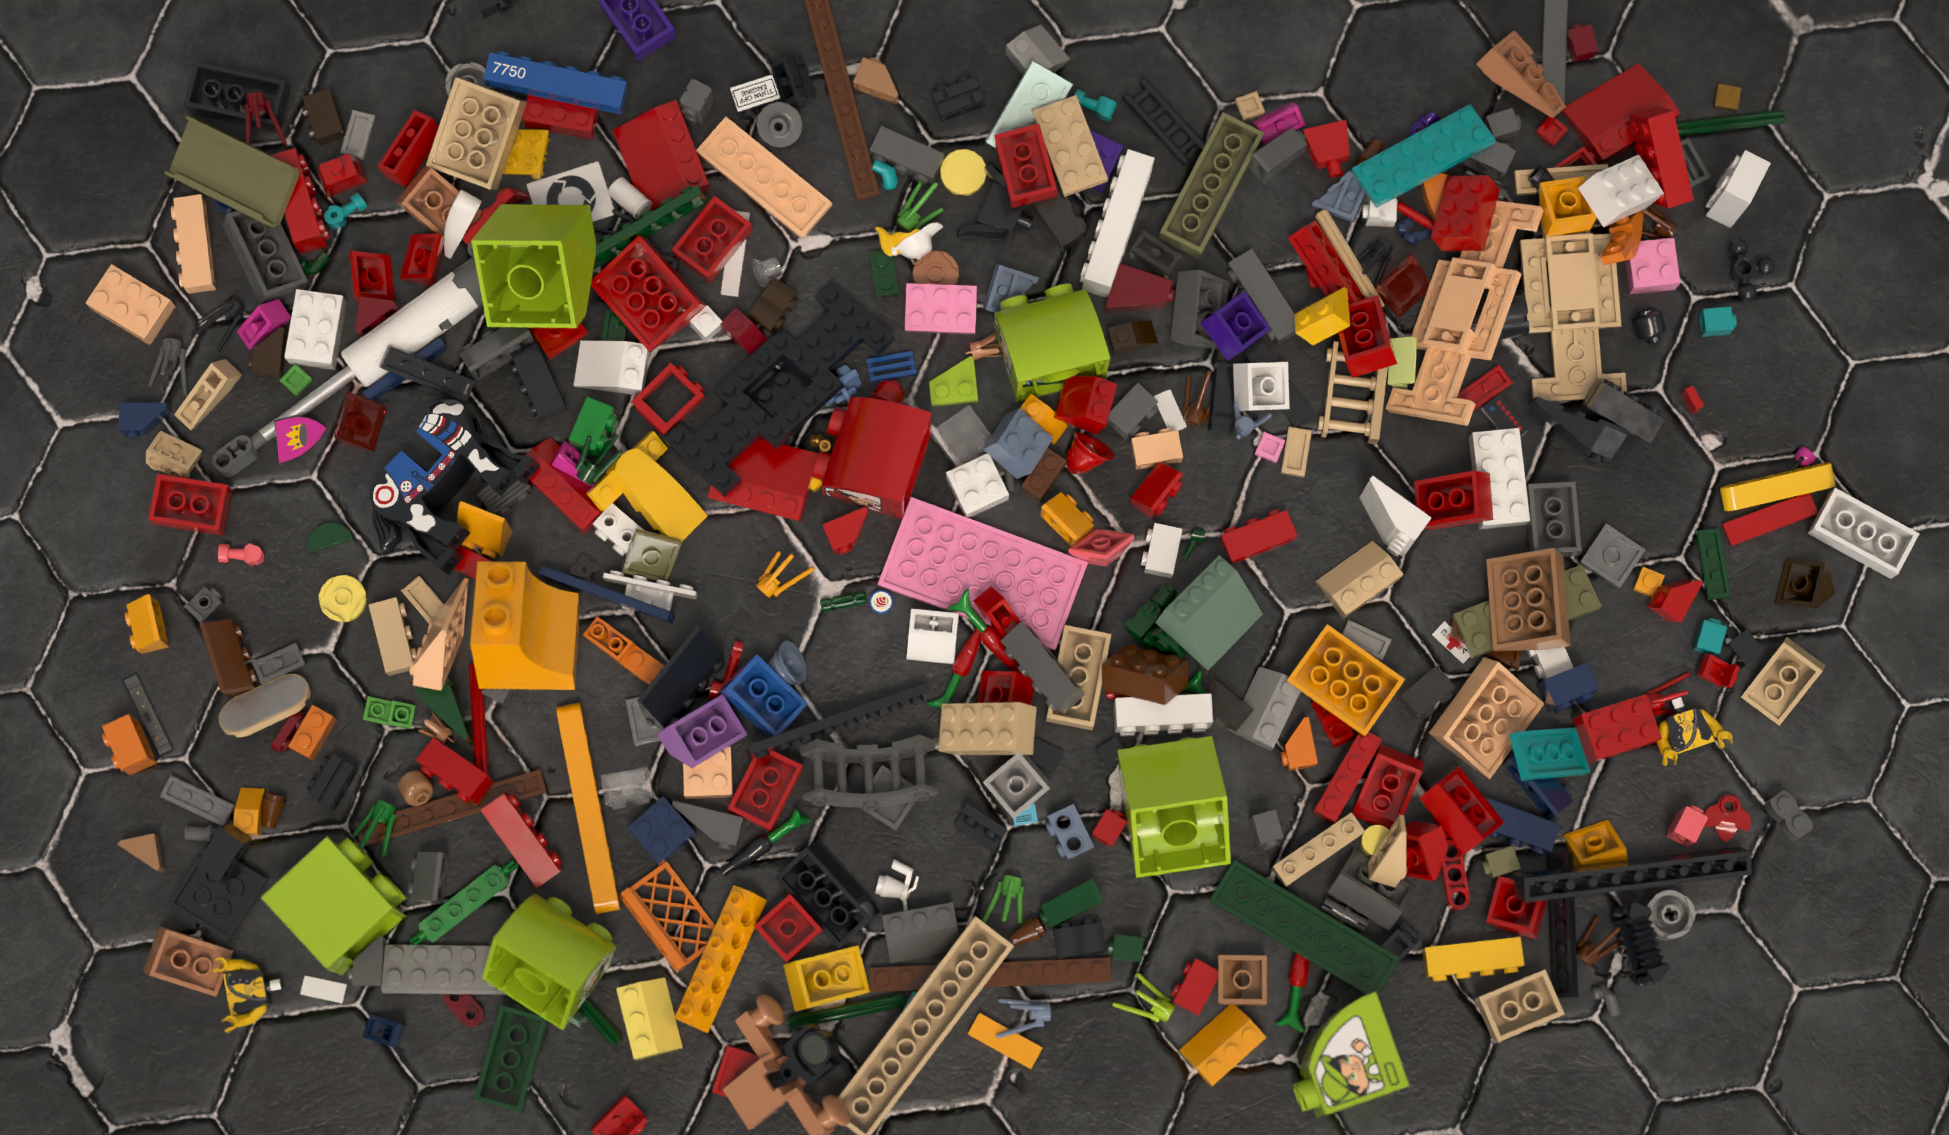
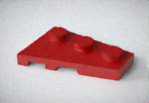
(505, 196)

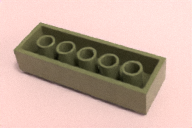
(1211, 186)

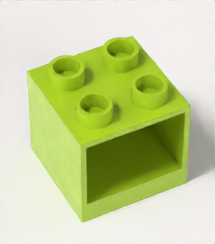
(336, 903)

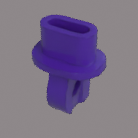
(1425, 122)

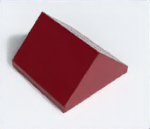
(372, 312)

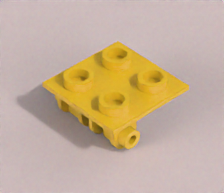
(528, 153)

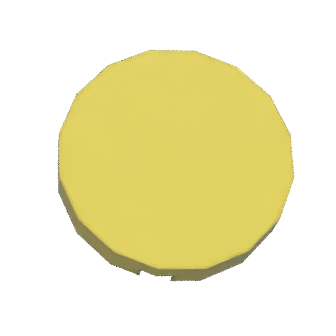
(963, 172)
(342, 598)

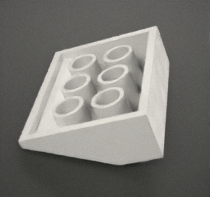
(1393, 516)

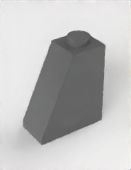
(1277, 155)

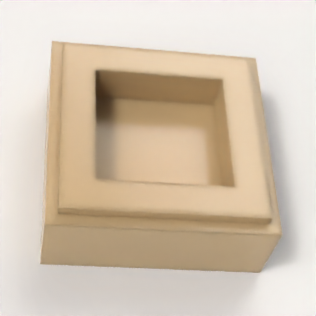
(1249, 106)

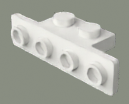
(657, 593)

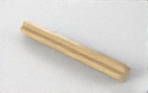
(1346, 255)

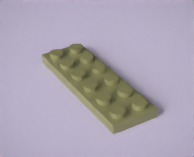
(1475, 621)

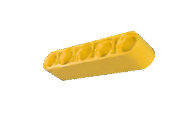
(1777, 486)

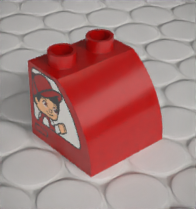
(874, 454)

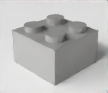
(1017, 784)

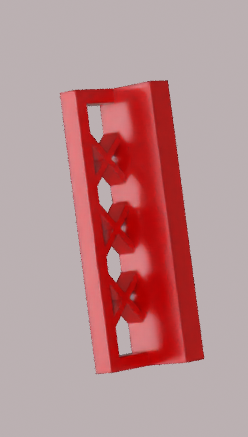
(1324, 261)

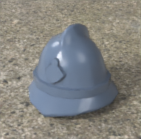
(789, 663)

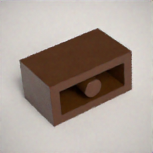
(1043, 476)

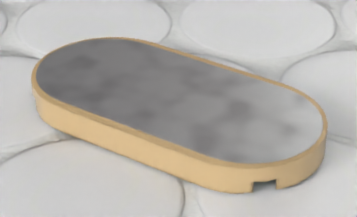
(264, 705)

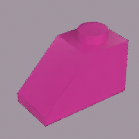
(263, 323)

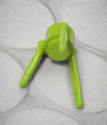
(1161, 1008)

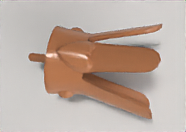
(980, 349)
(437, 729)

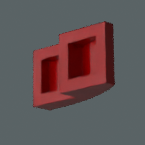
(1334, 728)

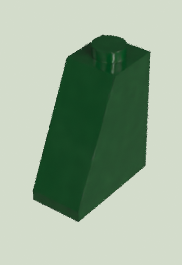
(1071, 904)

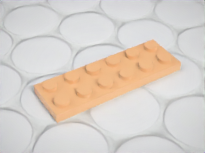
(764, 178)

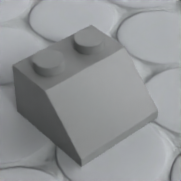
(1038, 47)

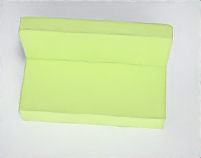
(1404, 371)

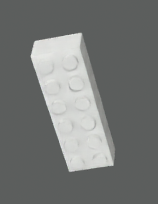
(1118, 221)

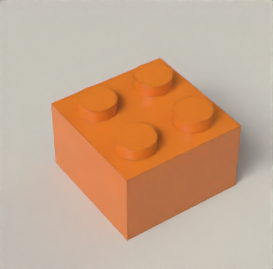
(128, 744)

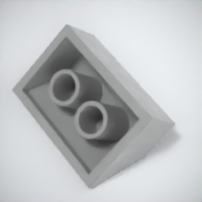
(1271, 703)

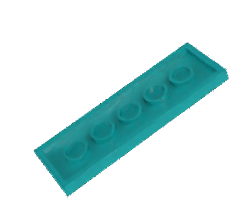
(1423, 156)

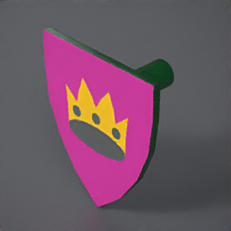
(296, 436)

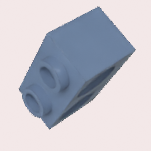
(1075, 830)

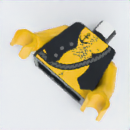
(1687, 730)
(246, 991)

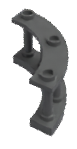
(868, 755)

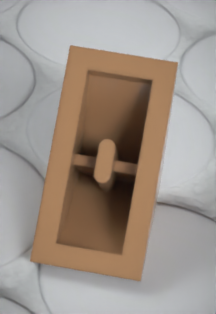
(145, 848)

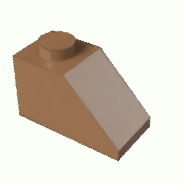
(875, 80)

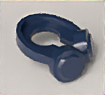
(1413, 238)

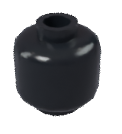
(1649, 325)

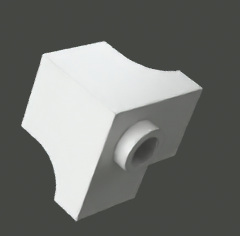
(1382, 216)

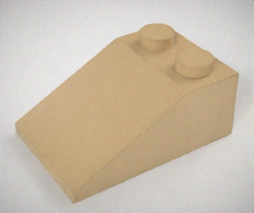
(1783, 681)

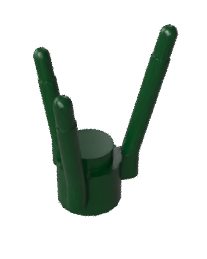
(588, 471)

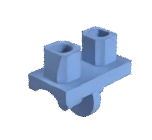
(851, 382)

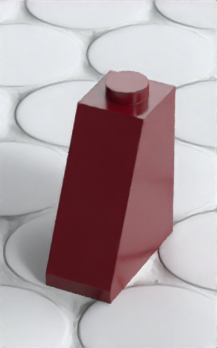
(1138, 291)

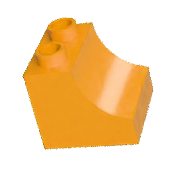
(523, 630)

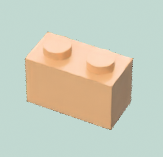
(1156, 448)

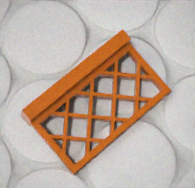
(651, 923)

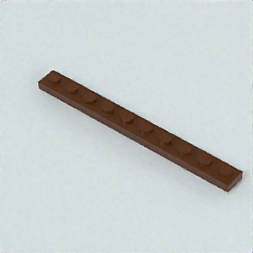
(842, 99)
(1006, 975)

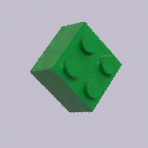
(595, 421)

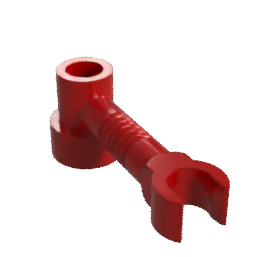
(733, 663)

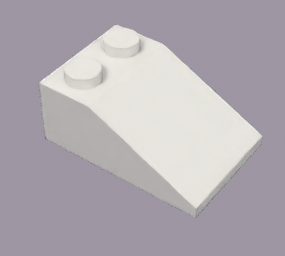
(612, 366)

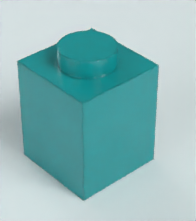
(1717, 321)
(1710, 637)

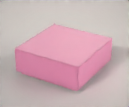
(1270, 447)

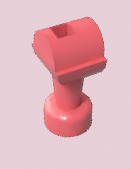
(250, 554)

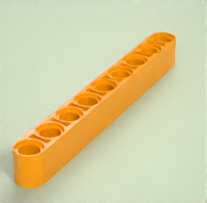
(588, 808)

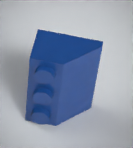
(763, 697)

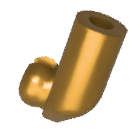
(821, 442)

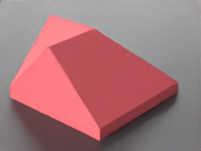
(1101, 546)

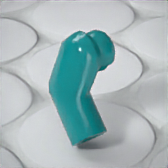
(888, 174)

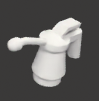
(893, 888)

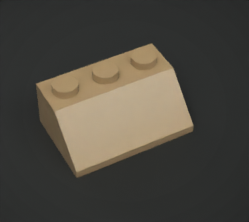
(1359, 579)

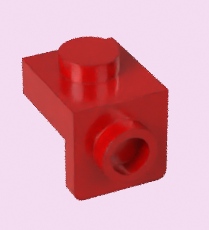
(1718, 672)

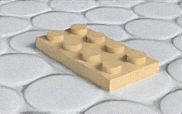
(1070, 146)

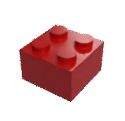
(788, 928)

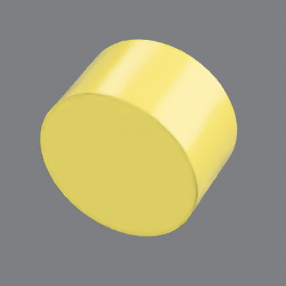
(1372, 838)

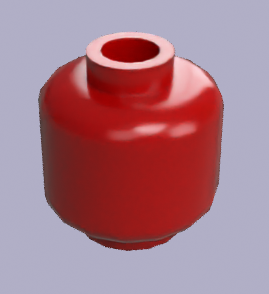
(889, 391)

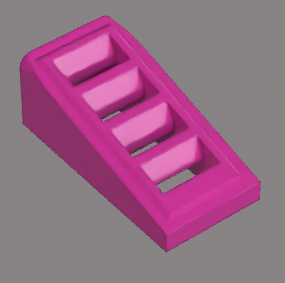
(567, 459)

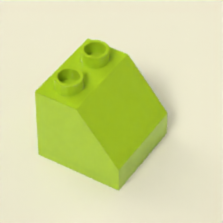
(535, 265)

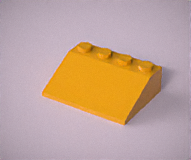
(1345, 680)

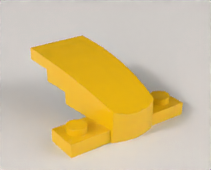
(649, 490)

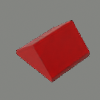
(423, 259)
(371, 275)

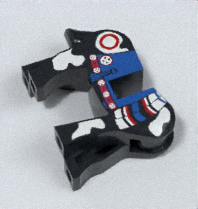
(410, 494)

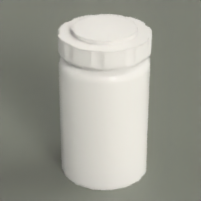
(629, 197)

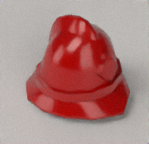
(1087, 453)

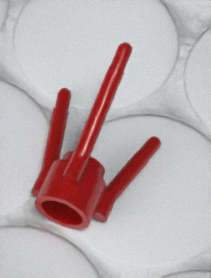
(1657, 701)

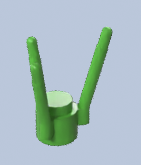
(909, 218)
(1010, 888)

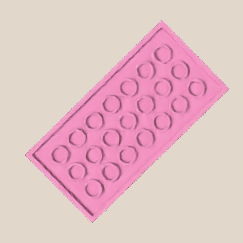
(946, 553)

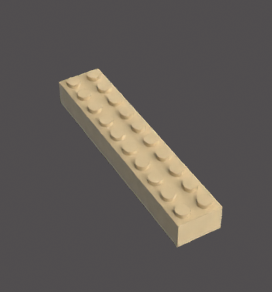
(923, 1025)

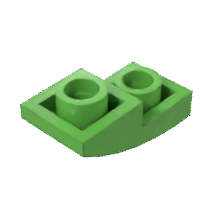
(389, 712)

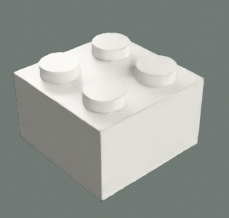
(977, 486)

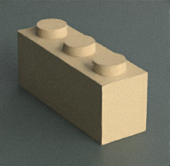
(393, 635)

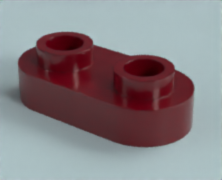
(287, 732)
(463, 1006)

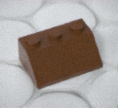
(229, 657)

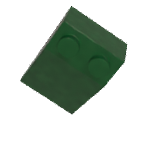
(447, 707)

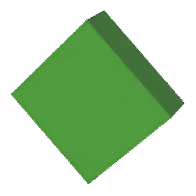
(296, 380)

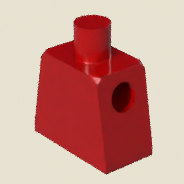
(1328, 146)
(341, 175)

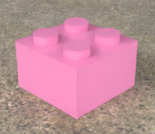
(1653, 267)

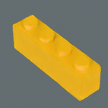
(1472, 958)

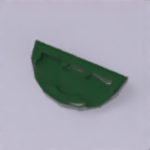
(328, 536)

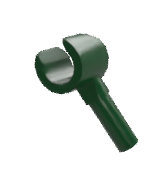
(1196, 536)

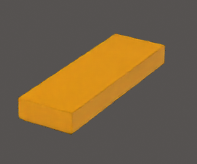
(1012, 1046)

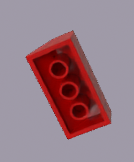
(562, 489)

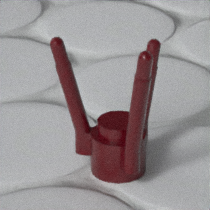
(256, 106)

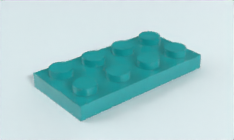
(1549, 754)

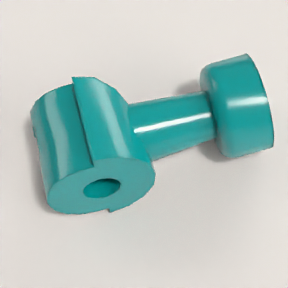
(1102, 107)
(336, 215)

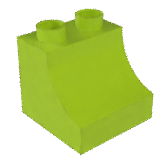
(1174, 806)

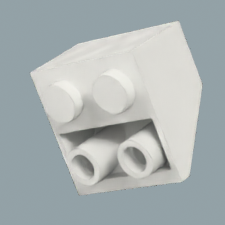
(932, 636)

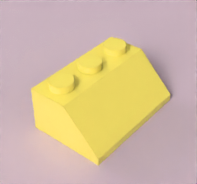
(649, 1018)

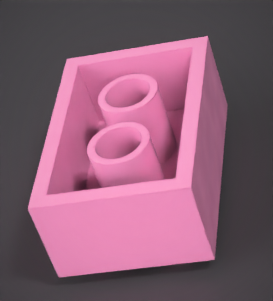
(940, 308)

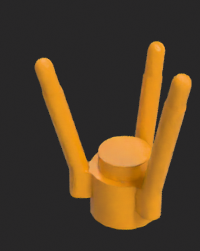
(769, 584)

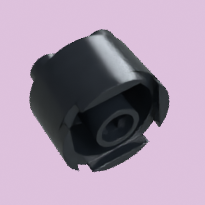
(1515, 322)

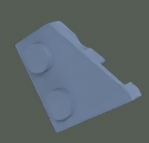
(1342, 199)
(1006, 284)

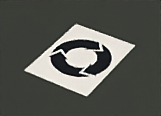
(575, 187)

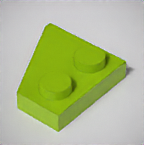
(955, 385)

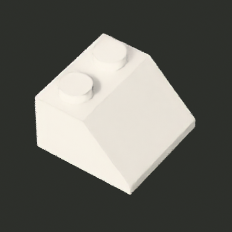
(1261, 386)

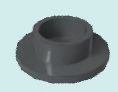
(784, 114)

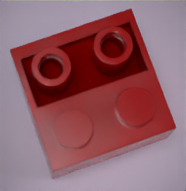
(1154, 492)

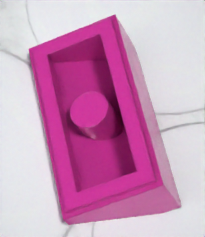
(1279, 122)

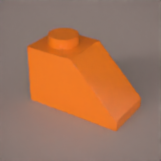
(1300, 748)

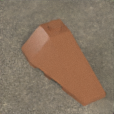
(1514, 69)

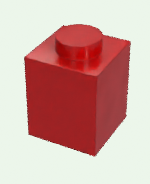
(1109, 827)

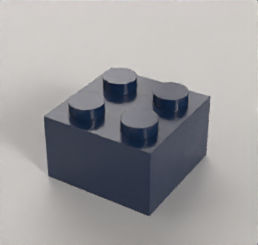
(1567, 687)
(661, 831)

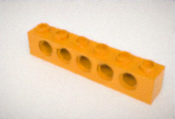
(720, 959)

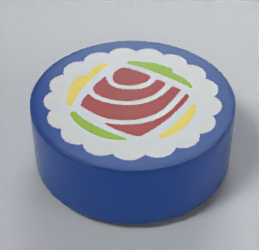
(881, 602)

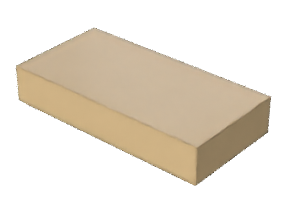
(1296, 452)
(423, 599)

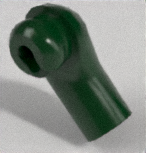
(315, 266)

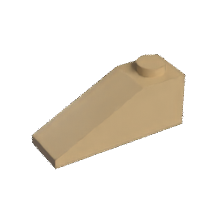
(207, 393)
(1389, 859)

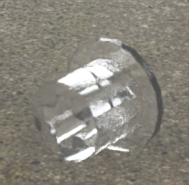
(766, 270)

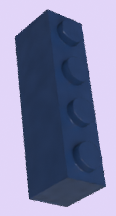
(1525, 829)

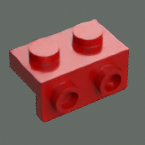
(620, 1119)

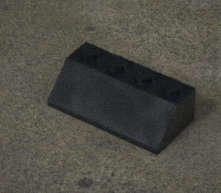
(828, 894)

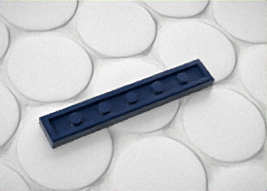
(607, 594)

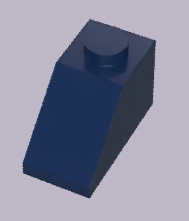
(140, 418)

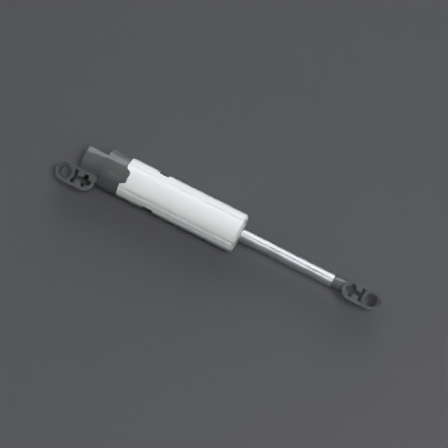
(406, 330)

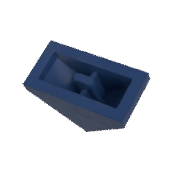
(384, 1031)

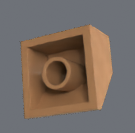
(1242, 980)

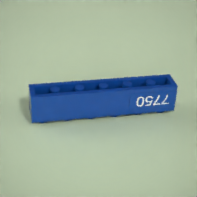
(556, 83)

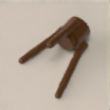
(1664, 227)
(1195, 413)
(1590, 952)

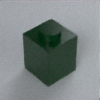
(1126, 948)

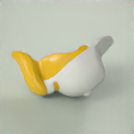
(911, 244)

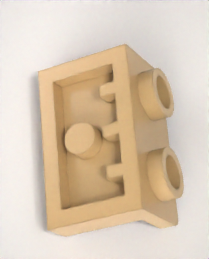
(172, 455)

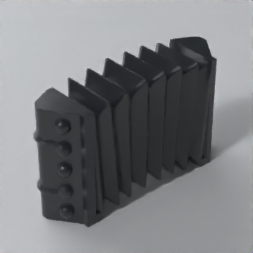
(1639, 944)

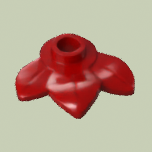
(1727, 821)

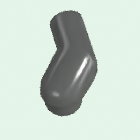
(1609, 997)

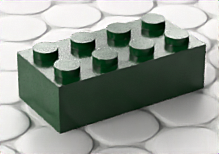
(511, 1059)

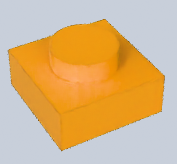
(1648, 581)

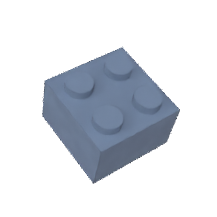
(1018, 443)

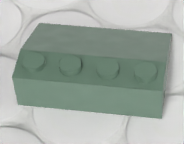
(1211, 613)

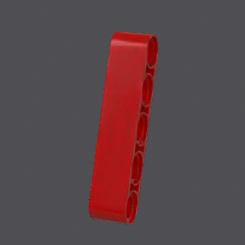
(1457, 864)

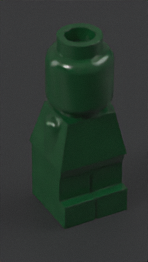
(1150, 612)

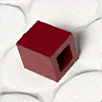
(1581, 42)

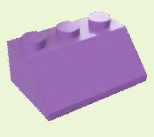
(702, 732)

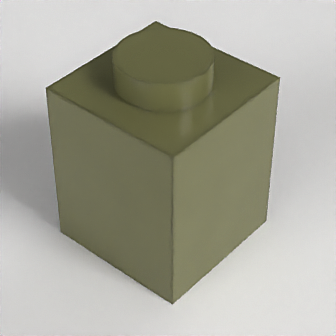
(1500, 862)

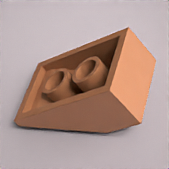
(430, 200)
(186, 961)

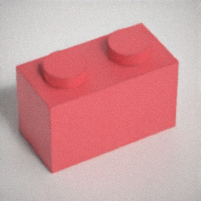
(1687, 825)

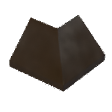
(1805, 584)

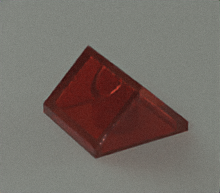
(1403, 286)
(359, 422)

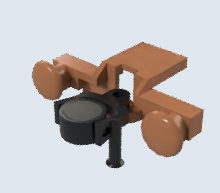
(754, 1095)

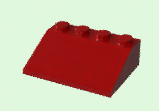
(1603, 114)
(660, 154)
(647, 293)
(771, 480)

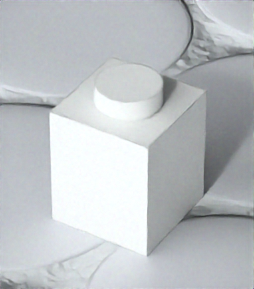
(706, 324)

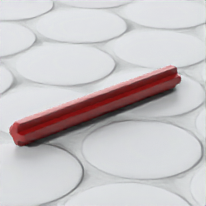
(478, 722)

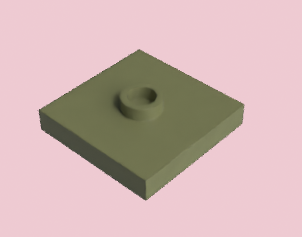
(651, 555)

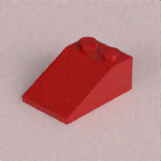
(1387, 787)

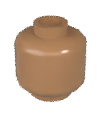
(415, 788)

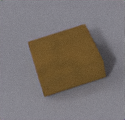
(1727, 97)

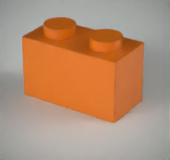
(312, 733)

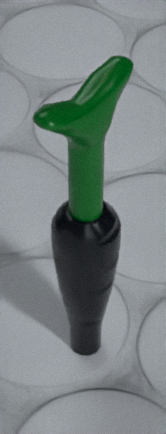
(763, 843)

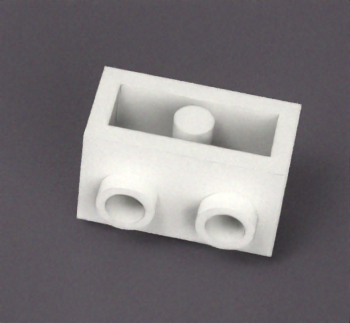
(616, 528)

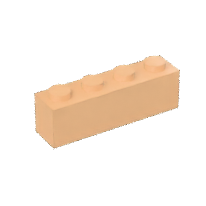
(194, 244)

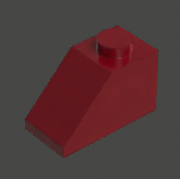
(742, 331)

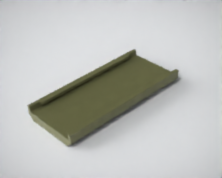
(233, 172)

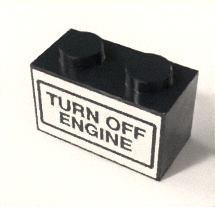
(754, 95)

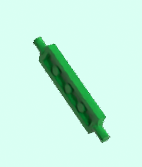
(463, 903)

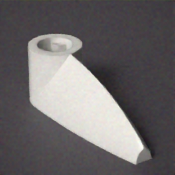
(458, 220)

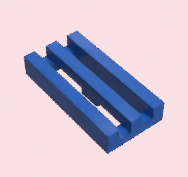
(888, 358)

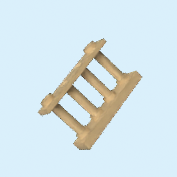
(1372, 406)

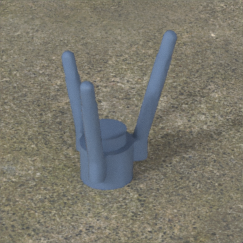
(1244, 424)
(1038, 1011)

